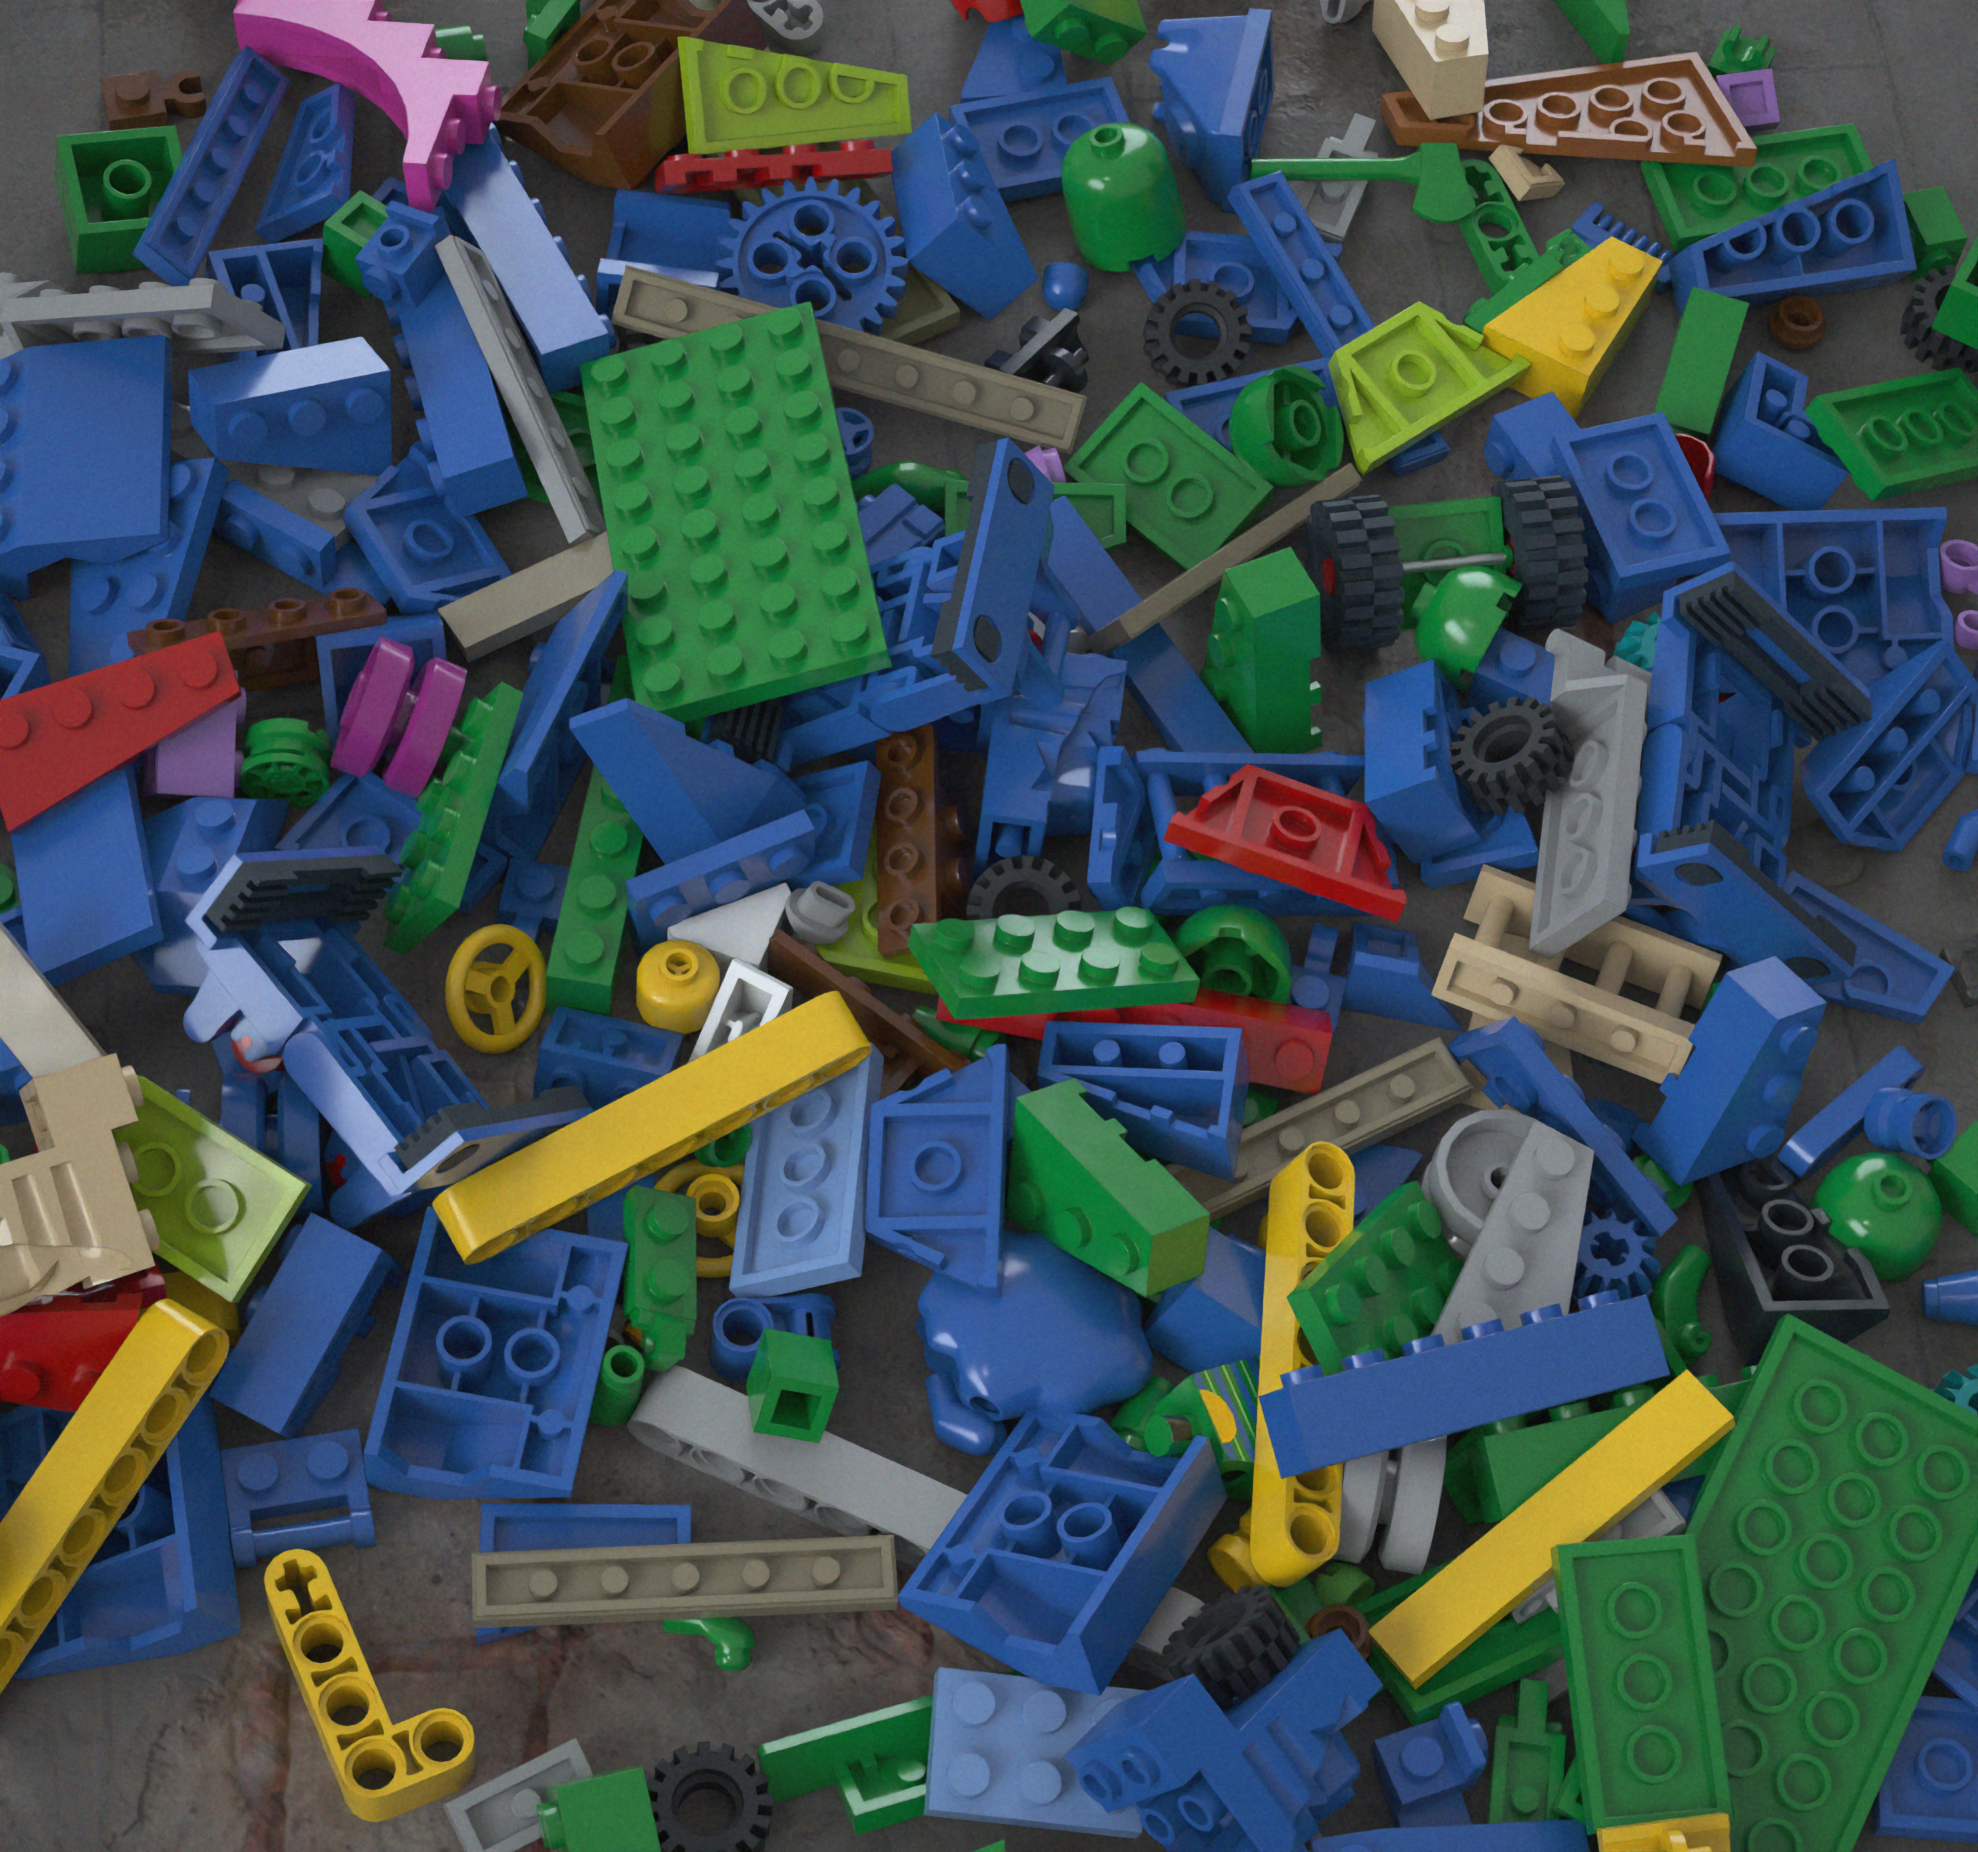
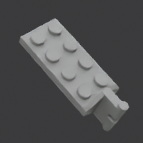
(195, 316)
(1592, 816)

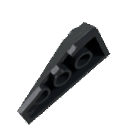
(1781, 1260)

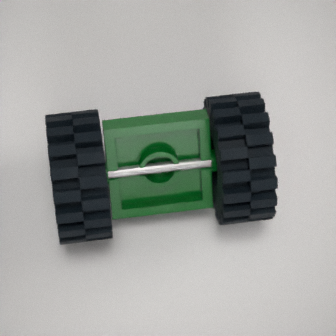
(1378, 557)

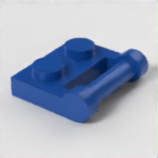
(296, 1479)

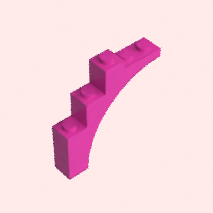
(391, 64)

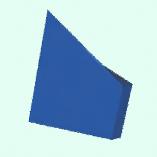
(1391, 979)
(1212, 1315)

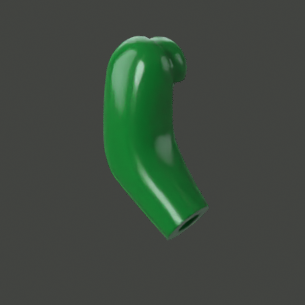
(915, 478)
(1676, 1305)

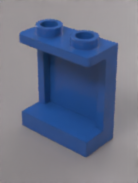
(664, 237)

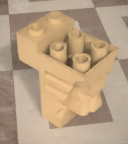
(71, 1204)

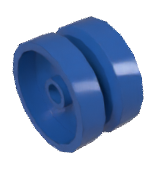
(290, 1138)

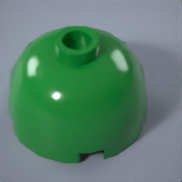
(1285, 428)
(1461, 619)
(1237, 951)
(1883, 1210)

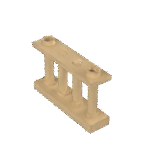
(1569, 1010)

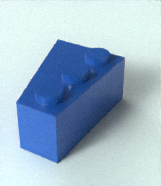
(956, 218)
(281, 280)
(1407, 764)
(1165, 1084)
(304, 1325)

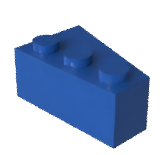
(298, 408)
(1739, 1077)

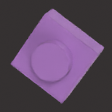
(1752, 98)

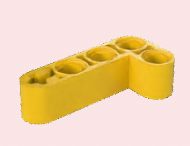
(349, 1682)

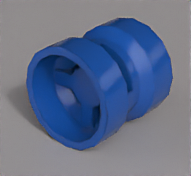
(1910, 1122)

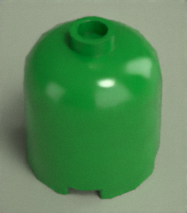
(1121, 196)

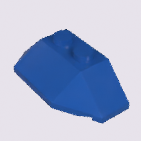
(1897, 768)
(186, 854)

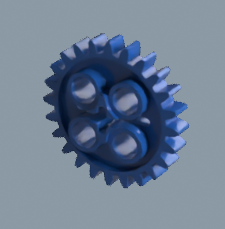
(848, 237)

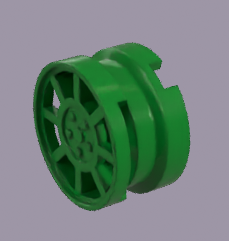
(285, 760)

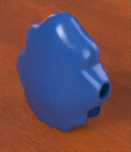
(1051, 1341)

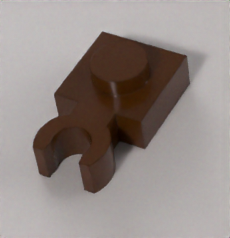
(145, 101)

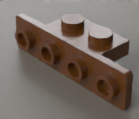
(271, 643)
(918, 841)
(897, 1035)

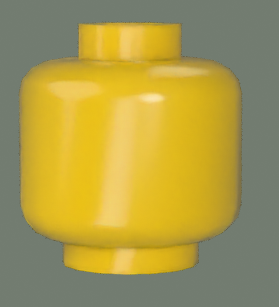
(677, 985)

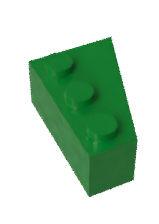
(1098, 1196)

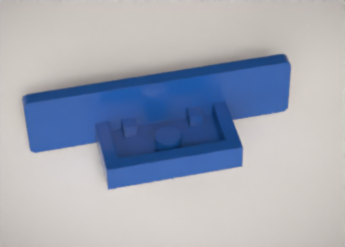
(293, 544)

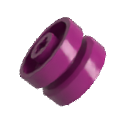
(405, 719)

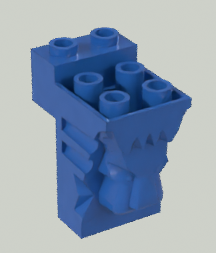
(1039, 758)
(1238, 1773)

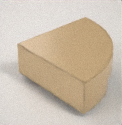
(1523, 176)

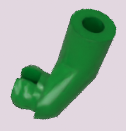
(729, 1634)

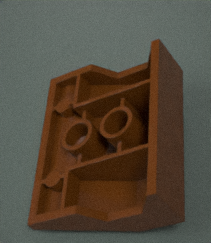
(612, 86)

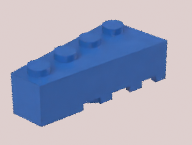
(1811, 247)

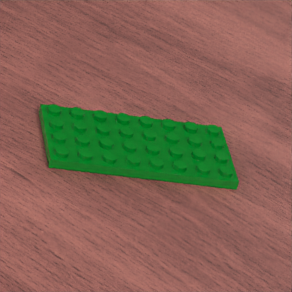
(732, 516)
(1827, 1582)

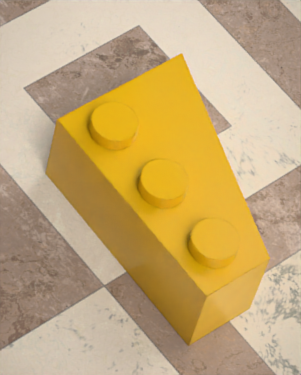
(1576, 322)

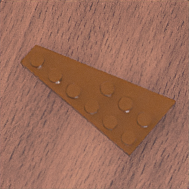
(1613, 110)

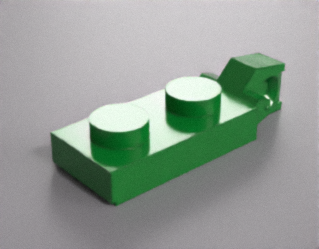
(1559, 254)
(660, 1272)
(1525, 1759)

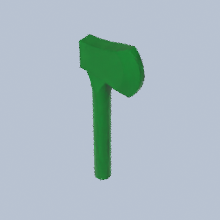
(1435, 169)

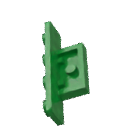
(870, 1759)

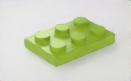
(208, 1192)

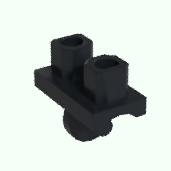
(1048, 353)

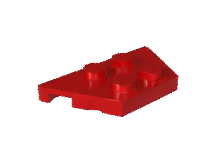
(1293, 837)

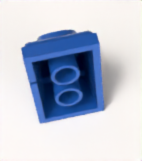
(1216, 94)

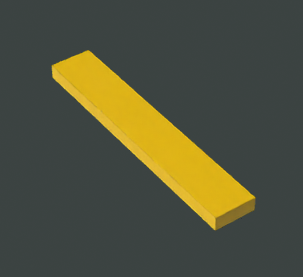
(1569, 1509)

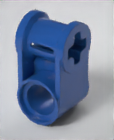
(755, 1315)

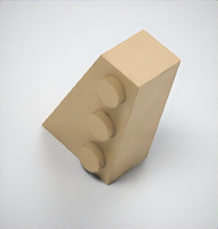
(1437, 50)

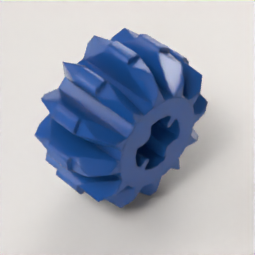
(1613, 1258)

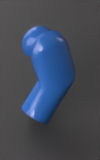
(957, 1424)

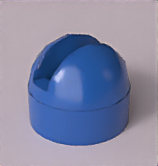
(1064, 285)

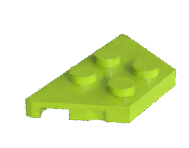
(1412, 381)

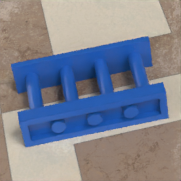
(1188, 885)

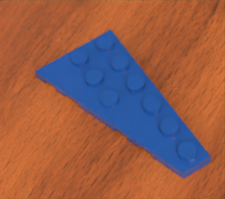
(148, 584)

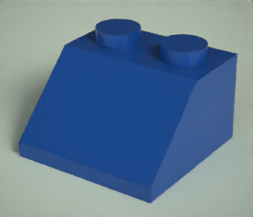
(346, 652)

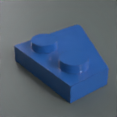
(1012, 63)
(1121, 833)

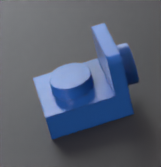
(1432, 1758)

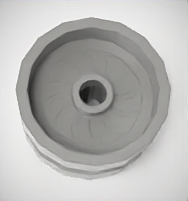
(1470, 1171)
(1397, 1495)

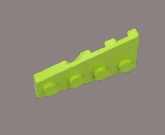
(775, 100)

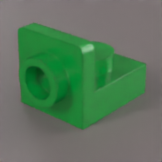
(547, 24)

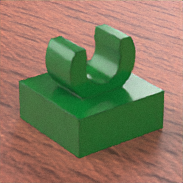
(1740, 53)

